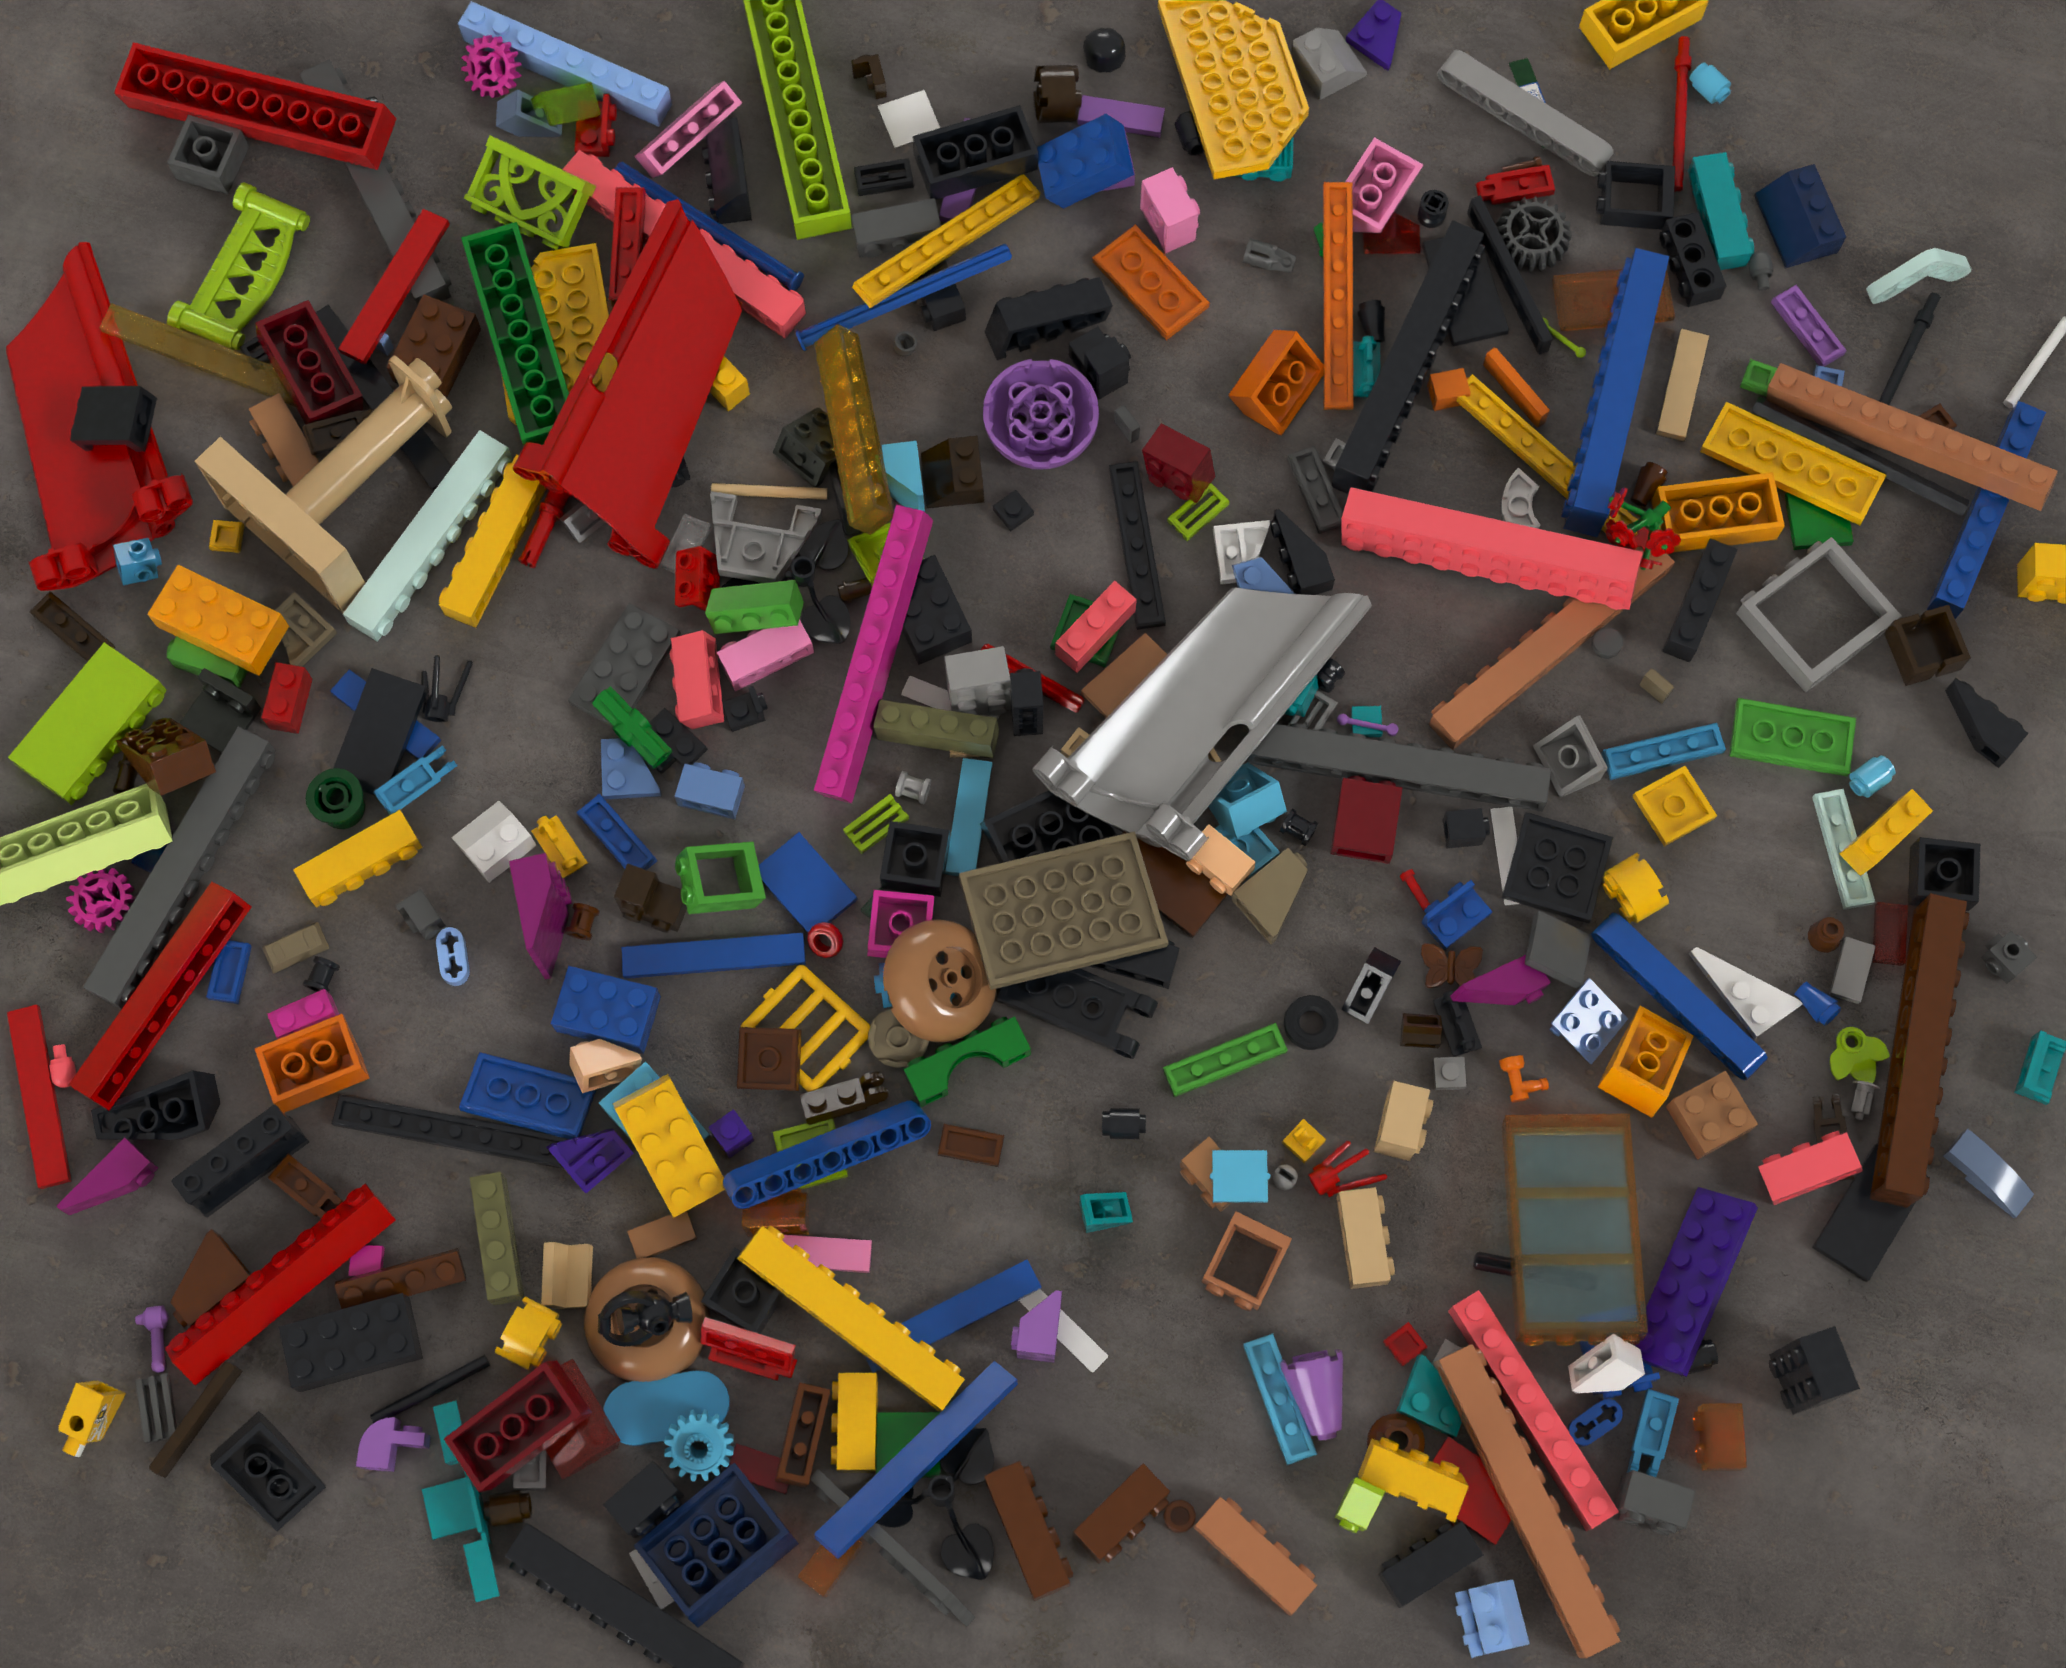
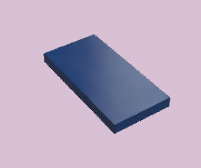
(526, 1096)

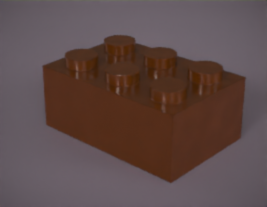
(440, 338)
(1122, 1515)

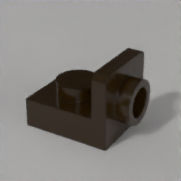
(870, 67)

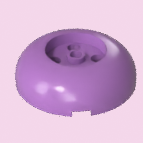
(1015, 394)

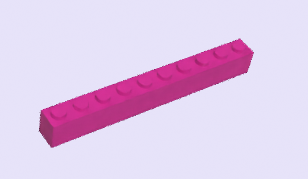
(873, 654)

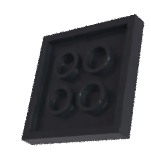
(1557, 867)

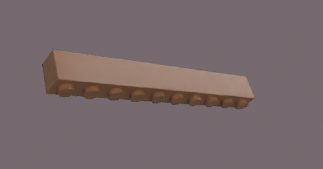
(1912, 437)
(1530, 660)
(1527, 1501)

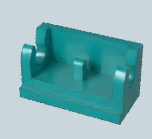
(2040, 1067)

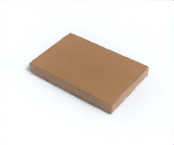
(1123, 675)

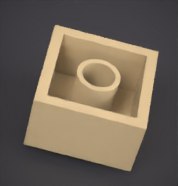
(1402, 1121)

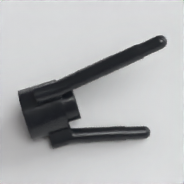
(436, 705)

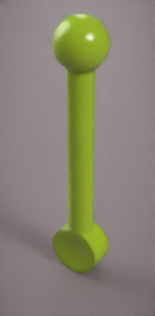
(1580, 352)

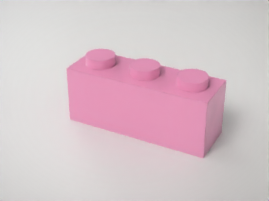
(763, 653)

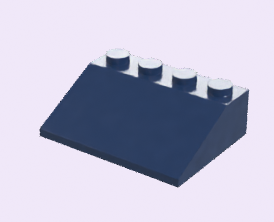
(715, 1545)

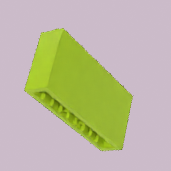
(82, 725)

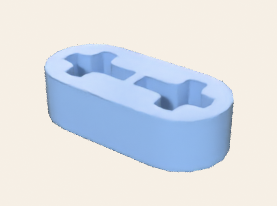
(459, 955)

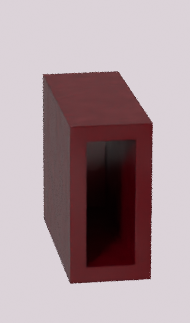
(1366, 819)

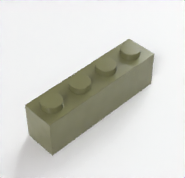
(936, 728)
(497, 1238)

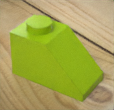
(1358, 1505)

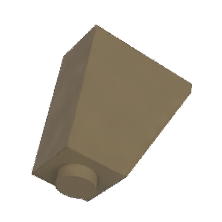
(1271, 893)

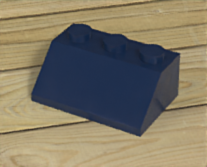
(1800, 216)

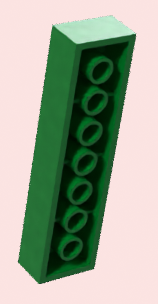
(517, 329)

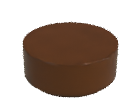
(1179, 1516)

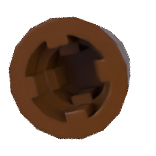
(1826, 934)

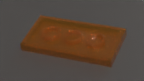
(1586, 299)

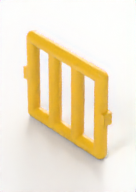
(843, 1011)

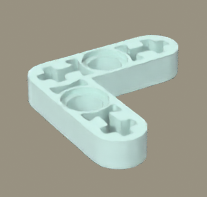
(1932, 263)

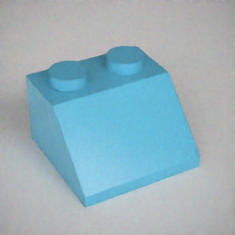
(904, 473)
(1248, 801)

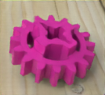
(491, 66)
(102, 912)

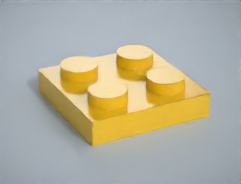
(1674, 805)

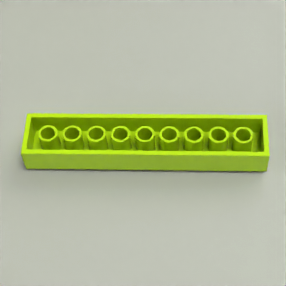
(798, 117)

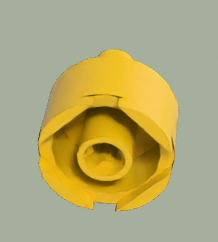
(1635, 889)
(528, 1334)

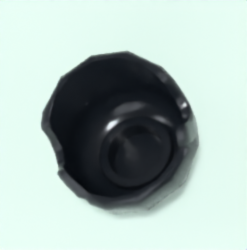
(1104, 50)

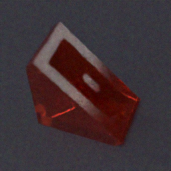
(1396, 237)

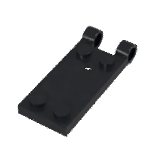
(1064, 1002)

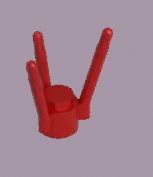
(1325, 1179)

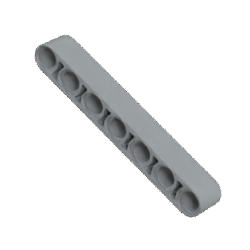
(1525, 113)

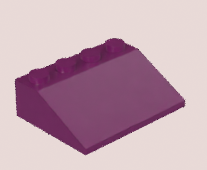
(541, 907)

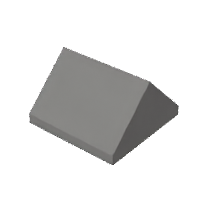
(1571, 757)

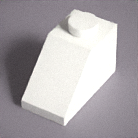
(1607, 1367)

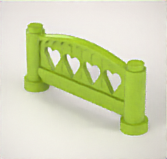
(257, 214)

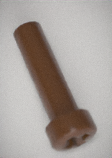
(1528, 164)

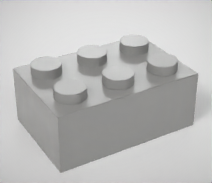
(979, 682)

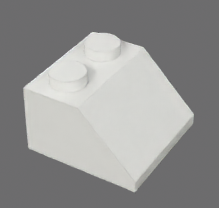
(494, 841)

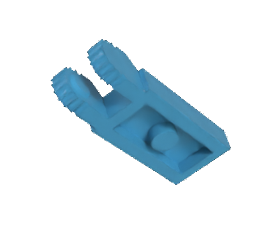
(412, 782)
(1653, 1430)

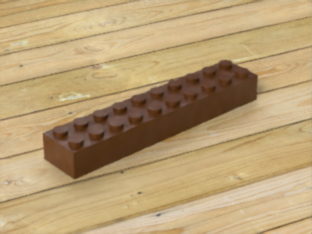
(1919, 1051)

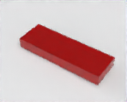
(747, 1344)

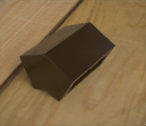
(1421, 1031)

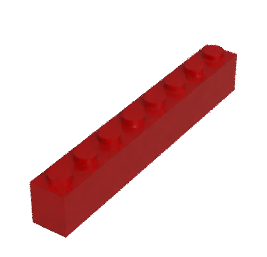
(160, 995)
(279, 1284)

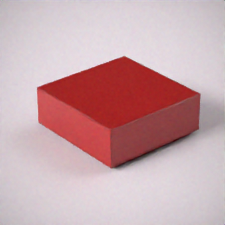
(1405, 1344)

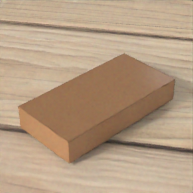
(662, 1235)

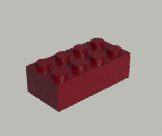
(308, 364)
(517, 1426)

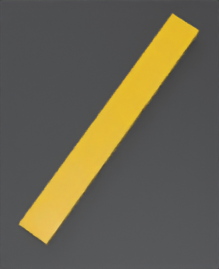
(946, 240)
(1524, 440)

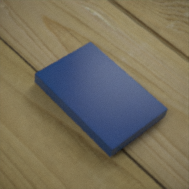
(805, 883)

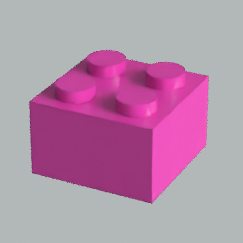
(892, 915)

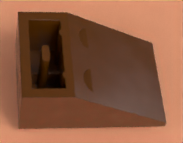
(167, 755)

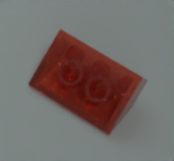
(589, 1439)

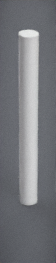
(2036, 364)

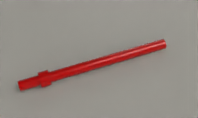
(1682, 65)

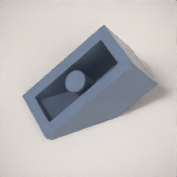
(518, 117)

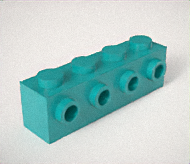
(1720, 209)

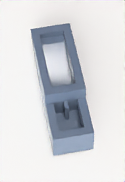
(1989, 1173)

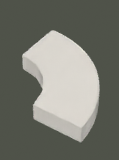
(1517, 500)

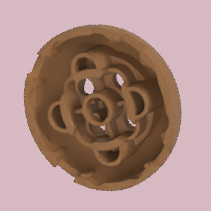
(923, 987)
(660, 1354)

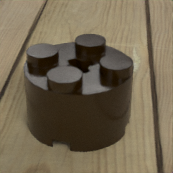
(1056, 93)

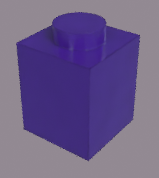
(731, 1133)

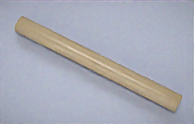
(771, 491)

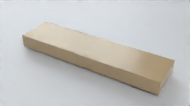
(1682, 385)

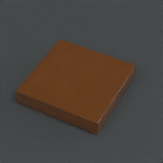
(769, 1058)

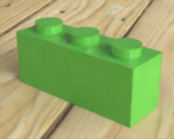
(754, 607)

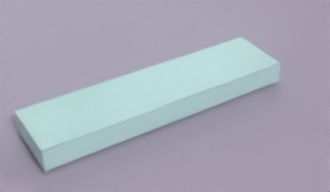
(1838, 834)

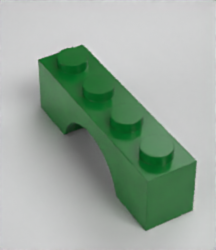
(1000, 1043)

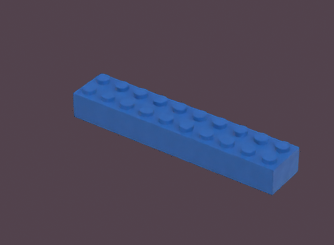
(1614, 392)

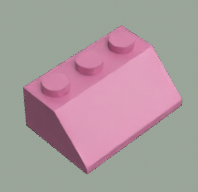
(1379, 185)

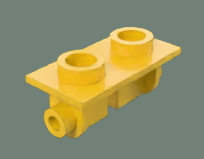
(558, 845)

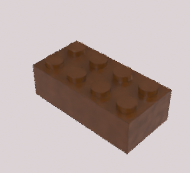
(1027, 1530)

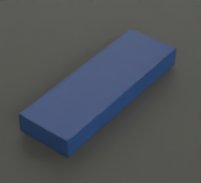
(615, 834)

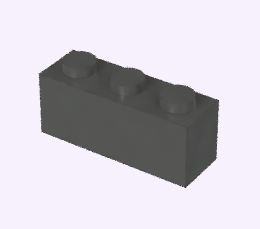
(894, 227)

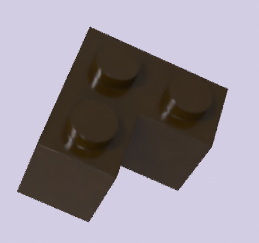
(647, 899)

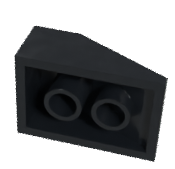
(267, 1471)

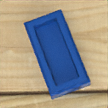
(229, 972)

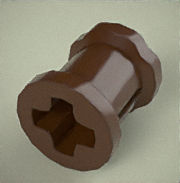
(582, 921)

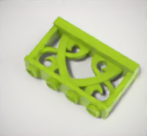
(565, 186)

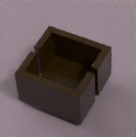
(1929, 648)

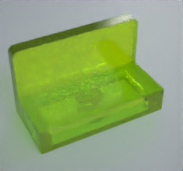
(568, 104)

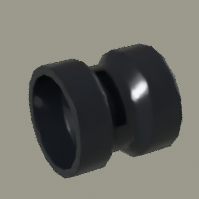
(1428, 213)

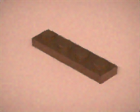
(405, 1278)

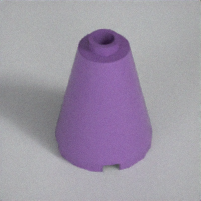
(1318, 1390)

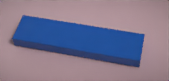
(349, 691)

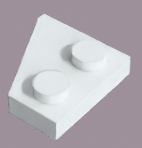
(1238, 544)

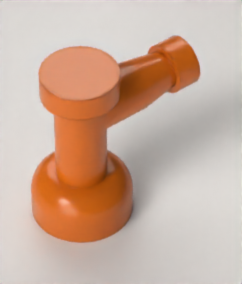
(1520, 1088)

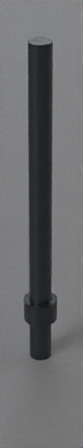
(1922, 322)

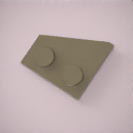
(306, 630)

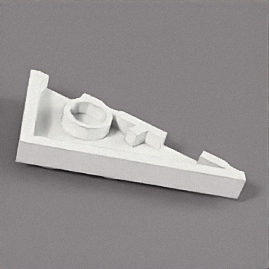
(1751, 999)

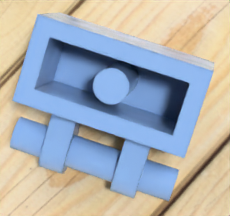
(1496, 1616)

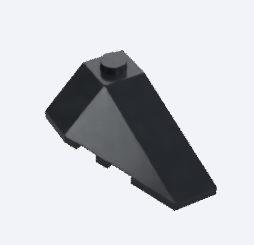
(163, 1111)

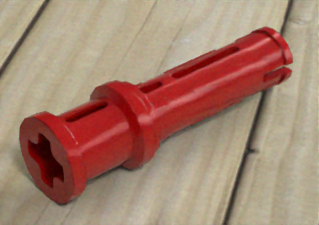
(550, 511)

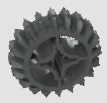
(1534, 224)

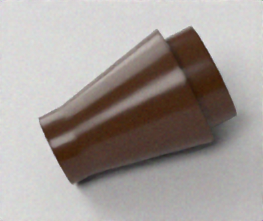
(1648, 480)

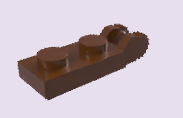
(303, 1186)

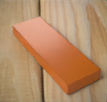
(1516, 387)

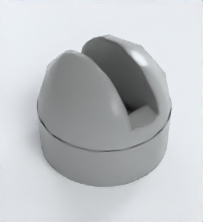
(1282, 1182)

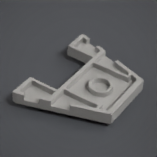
(756, 550)

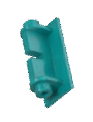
(1365, 365)

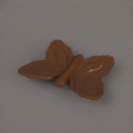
(1449, 968)

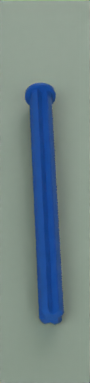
(716, 230)
(908, 294)

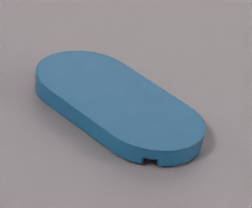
(646, 1409)

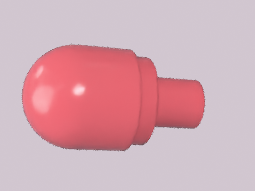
(61, 1067)

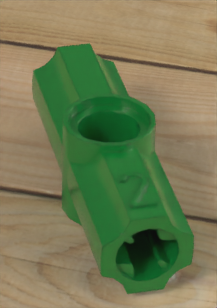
(632, 727)

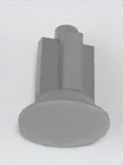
(1863, 1098)

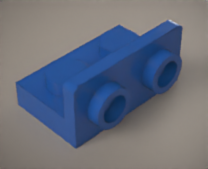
(1455, 915)

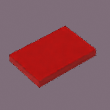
(1482, 1506)

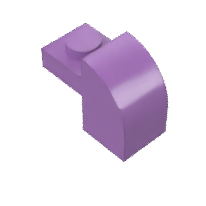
(381, 1440)

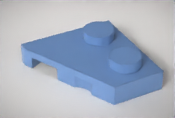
(1258, 575)
(625, 772)

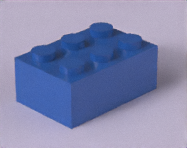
(1084, 161)
(606, 1009)

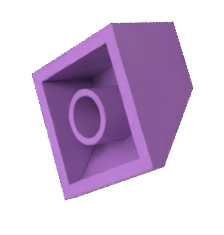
(1038, 1331)

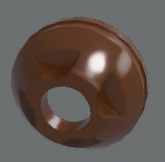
(1398, 1422)

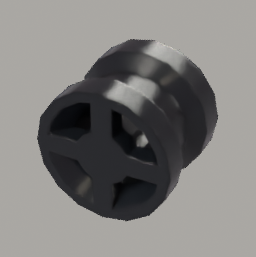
(1329, 674)

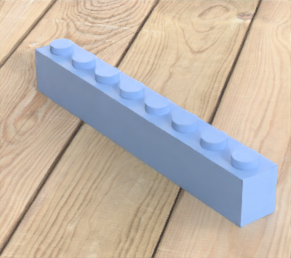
(569, 64)

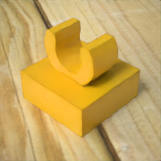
(1304, 1141)

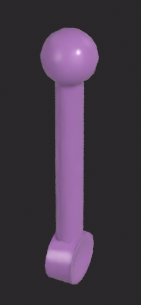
(1391, 729)

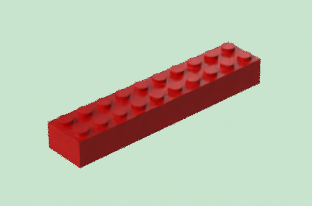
(256, 104)

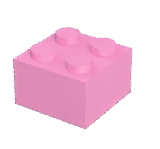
(1169, 209)

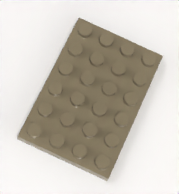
(1062, 910)

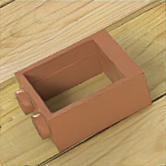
(1260, 1234)

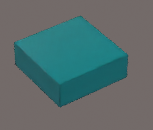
(1369, 714)

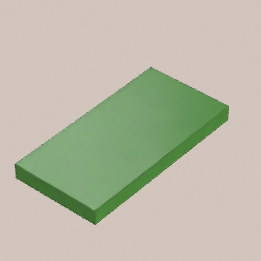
(1792, 737)

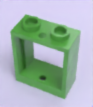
(747, 874)

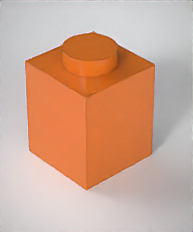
(1447, 387)

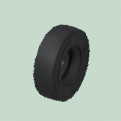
(1314, 1004)

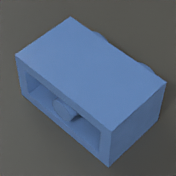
(710, 790)

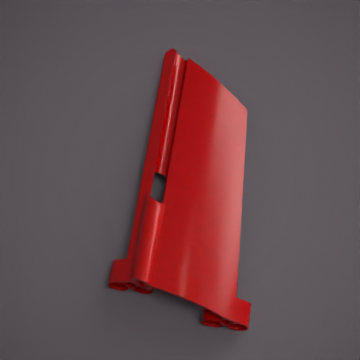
(627, 443)
(84, 495)

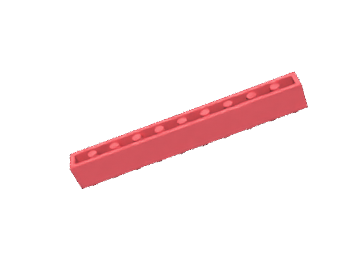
(756, 293)

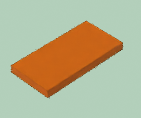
(1150, 282)

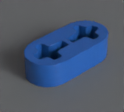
(1599, 1428)

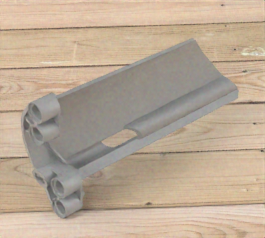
(1237, 666)

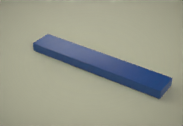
(713, 955)
(971, 1305)

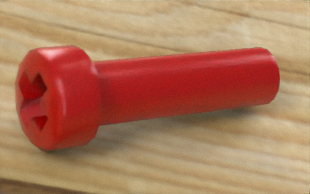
(1408, 877)

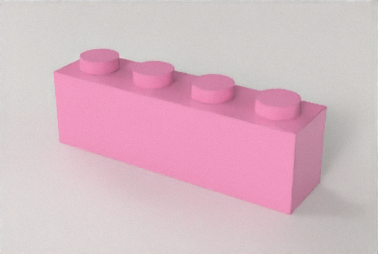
(688, 129)

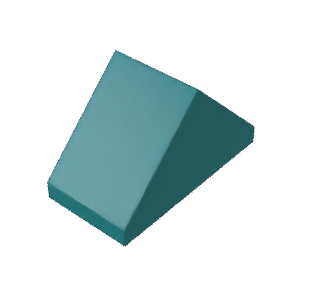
(1104, 1210)

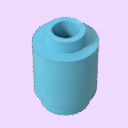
(1710, 83)
(1871, 776)

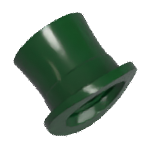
(336, 798)

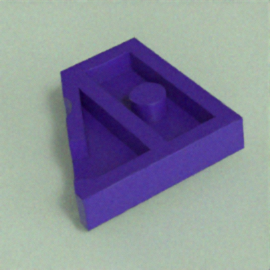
(1377, 33)
(591, 1156)

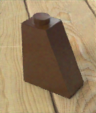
(208, 1279)

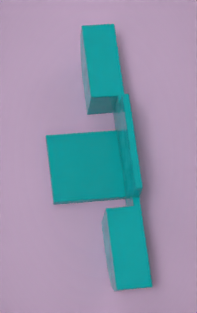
(459, 1508)

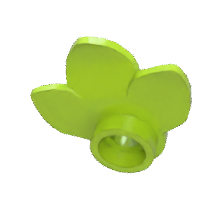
(1860, 1060)

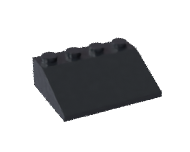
(1041, 827)

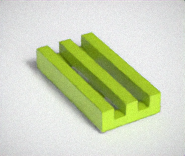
(1181, 528)
(868, 815)

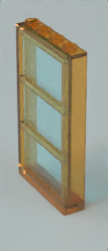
(1573, 1228)

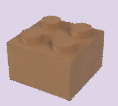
(1711, 1115)

